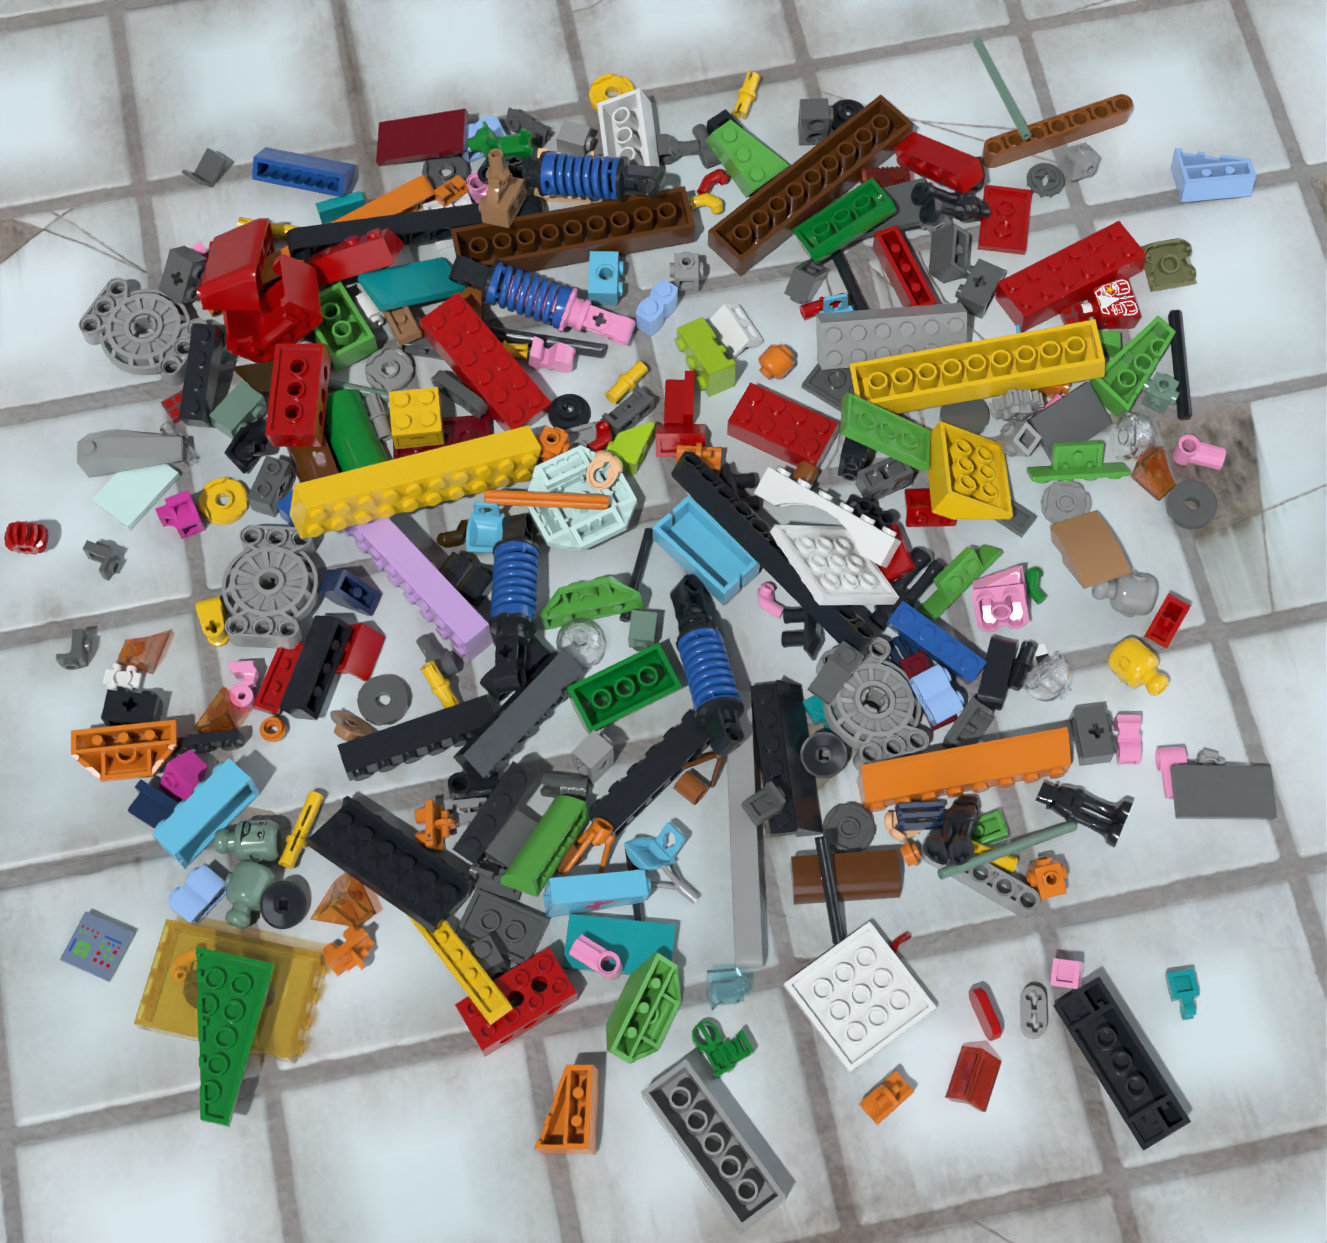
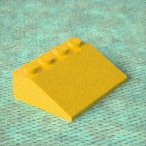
(967, 476)

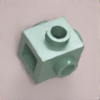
(1160, 392)

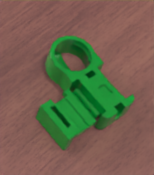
(723, 1054)

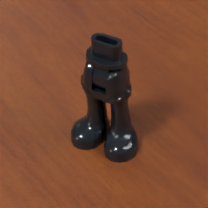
(938, 202)
(921, 560)
(1069, 803)
(960, 820)

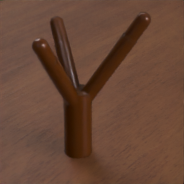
(704, 758)

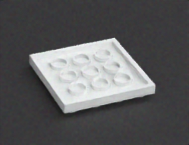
(832, 566)
(859, 997)

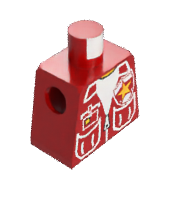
(1112, 306)

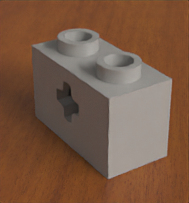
(593, 756)

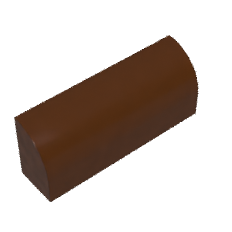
(312, 462)
(857, 876)

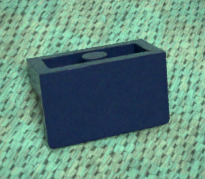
(151, 805)

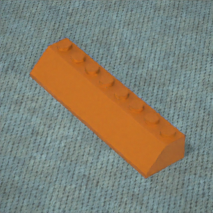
(964, 769)

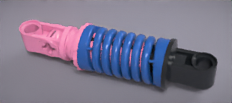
(539, 301)

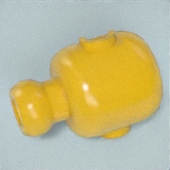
(1137, 666)

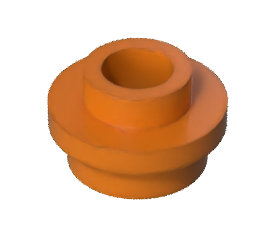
(271, 722)
(910, 853)

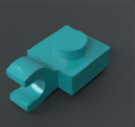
(814, 709)
(1183, 988)

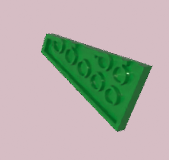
(229, 1014)

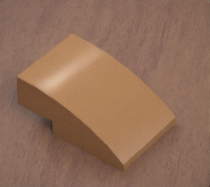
(1089, 549)

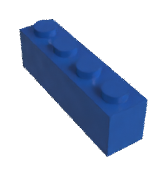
(935, 643)

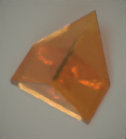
(1153, 473)
(143, 651)
(218, 716)
(345, 903)

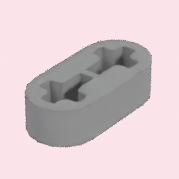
(464, 805)
(1026, 1012)

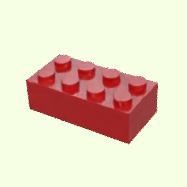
(781, 427)

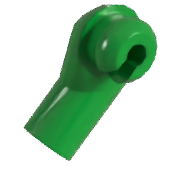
(1032, 579)

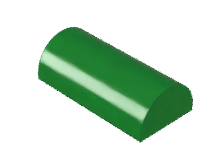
(844, 220)
(351, 432)
(623, 688)

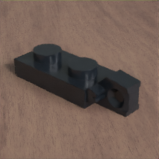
(205, 741)

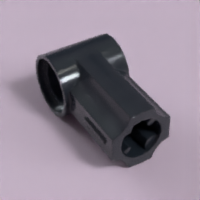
(474, 788)

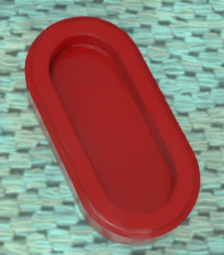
(985, 1013)

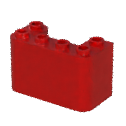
(286, 316)

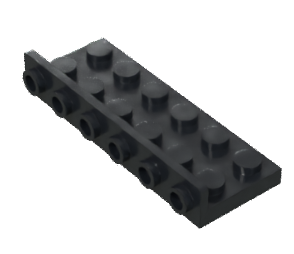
(391, 864)

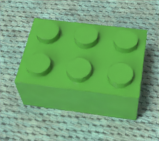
(343, 329)

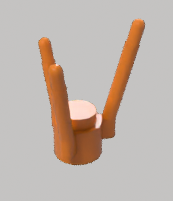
(597, 834)

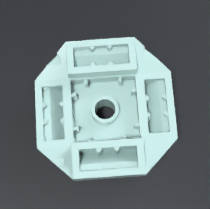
(573, 527)

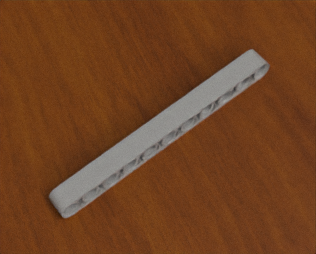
(744, 848)

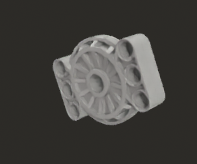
(126, 320)
(276, 608)
(864, 726)

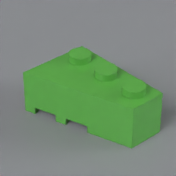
(744, 157)

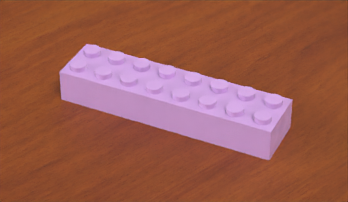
(423, 586)

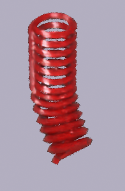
(896, 943)

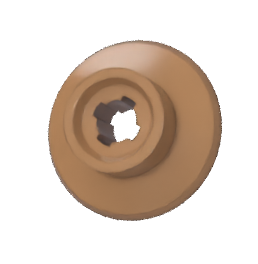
(349, 725)

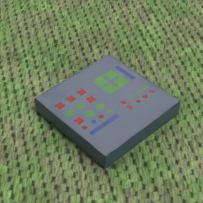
(97, 946)

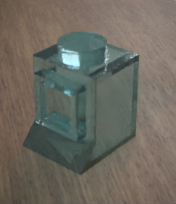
(725, 987)

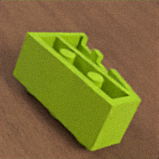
(705, 357)

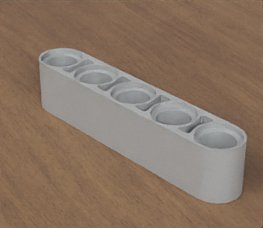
(988, 886)

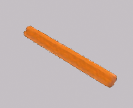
(546, 499)

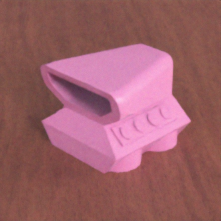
(1001, 600)

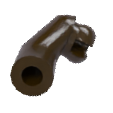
(453, 538)

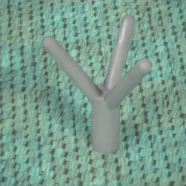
(678, 884)

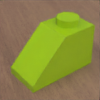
(632, 446)

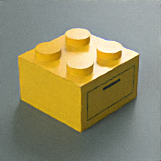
(416, 418)

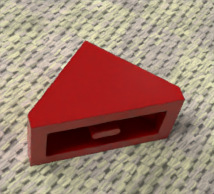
(1167, 620)

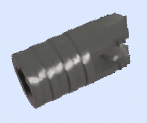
(564, 785)

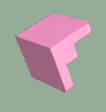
(1067, 973)

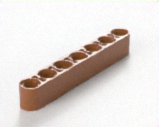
(1046, 131)

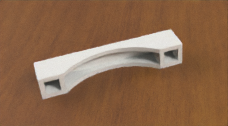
(870, 541)

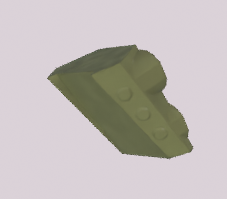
(1169, 264)

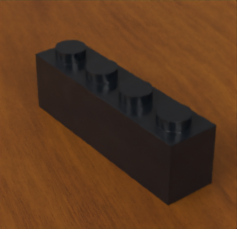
(201, 375)
(316, 667)
(493, 812)

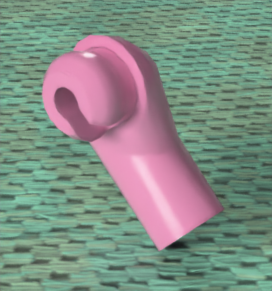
(766, 600)

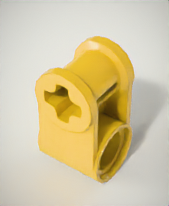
(212, 618)

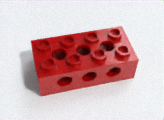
(298, 395)
(534, 1009)

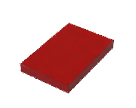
(1008, 220)

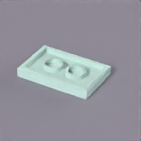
(134, 492)

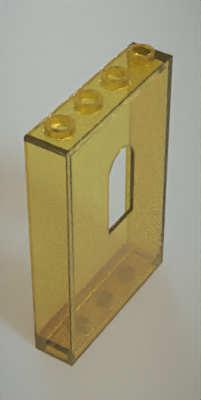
(172, 988)

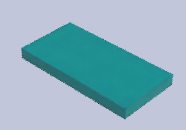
(409, 284)
(628, 939)

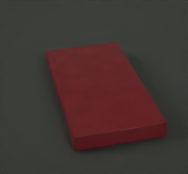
(422, 137)
(455, 431)

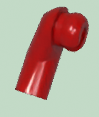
(716, 176)
(603, 436)

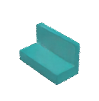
(338, 207)

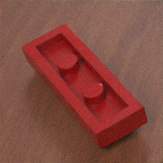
(276, 680)

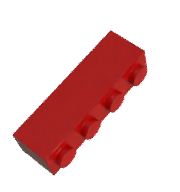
(939, 162)
(902, 268)

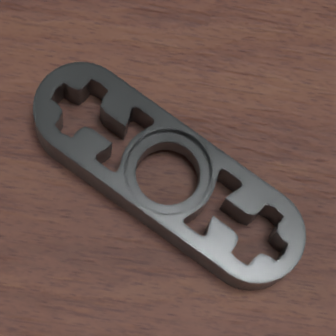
(459, 394)

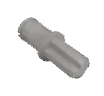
(379, 417)

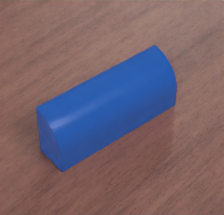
(303, 171)

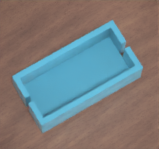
(705, 550)
(209, 808)

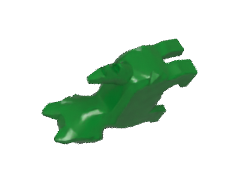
(511, 145)

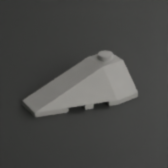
(125, 450)

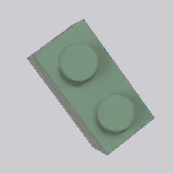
(238, 409)

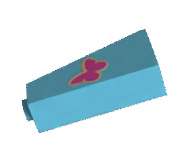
(594, 892)

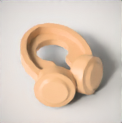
(615, 467)
(890, 822)

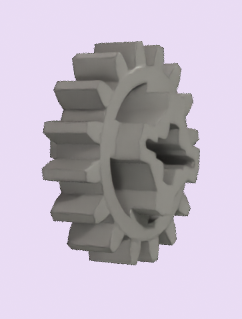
(1016, 405)

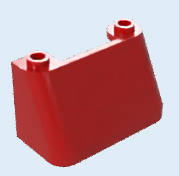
(236, 267)

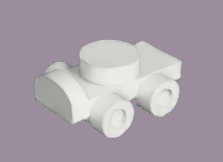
(124, 679)

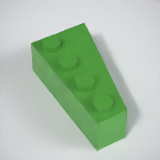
(1132, 366)

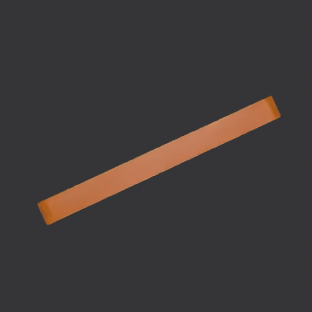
(403, 199)

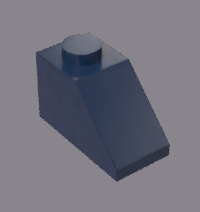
(349, 591)

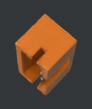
(451, 191)

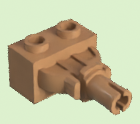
(504, 193)

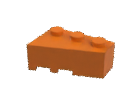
(573, 1115)

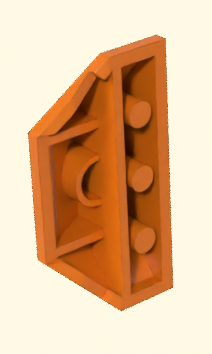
(124, 750)

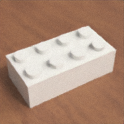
(629, 128)

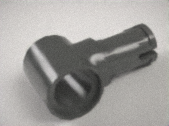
(671, 149)
(706, 154)
(431, 652)

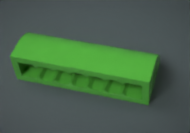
(546, 845)

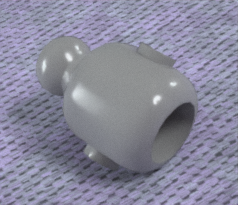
(1128, 594)

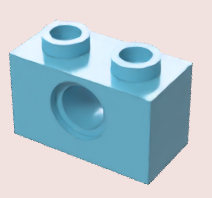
(603, 265)

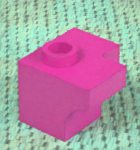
(181, 514)
(182, 776)

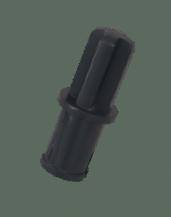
(1022, 665)

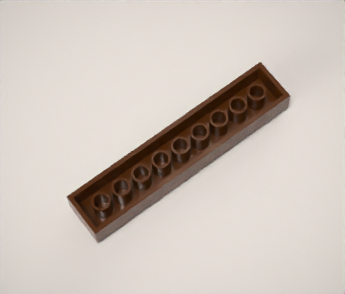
(808, 185)
(572, 232)

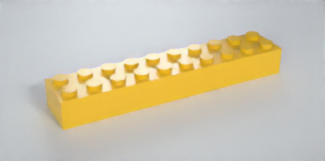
(981, 368)
(413, 482)

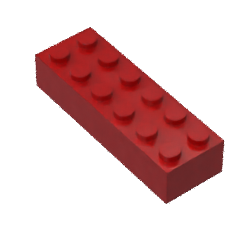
(1069, 276)
(484, 364)

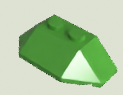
(590, 600)
(644, 1010)

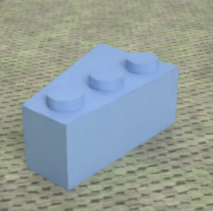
(1211, 177)

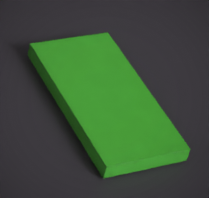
(885, 432)

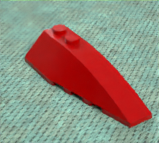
(356, 256)

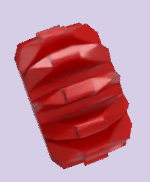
(26, 537)

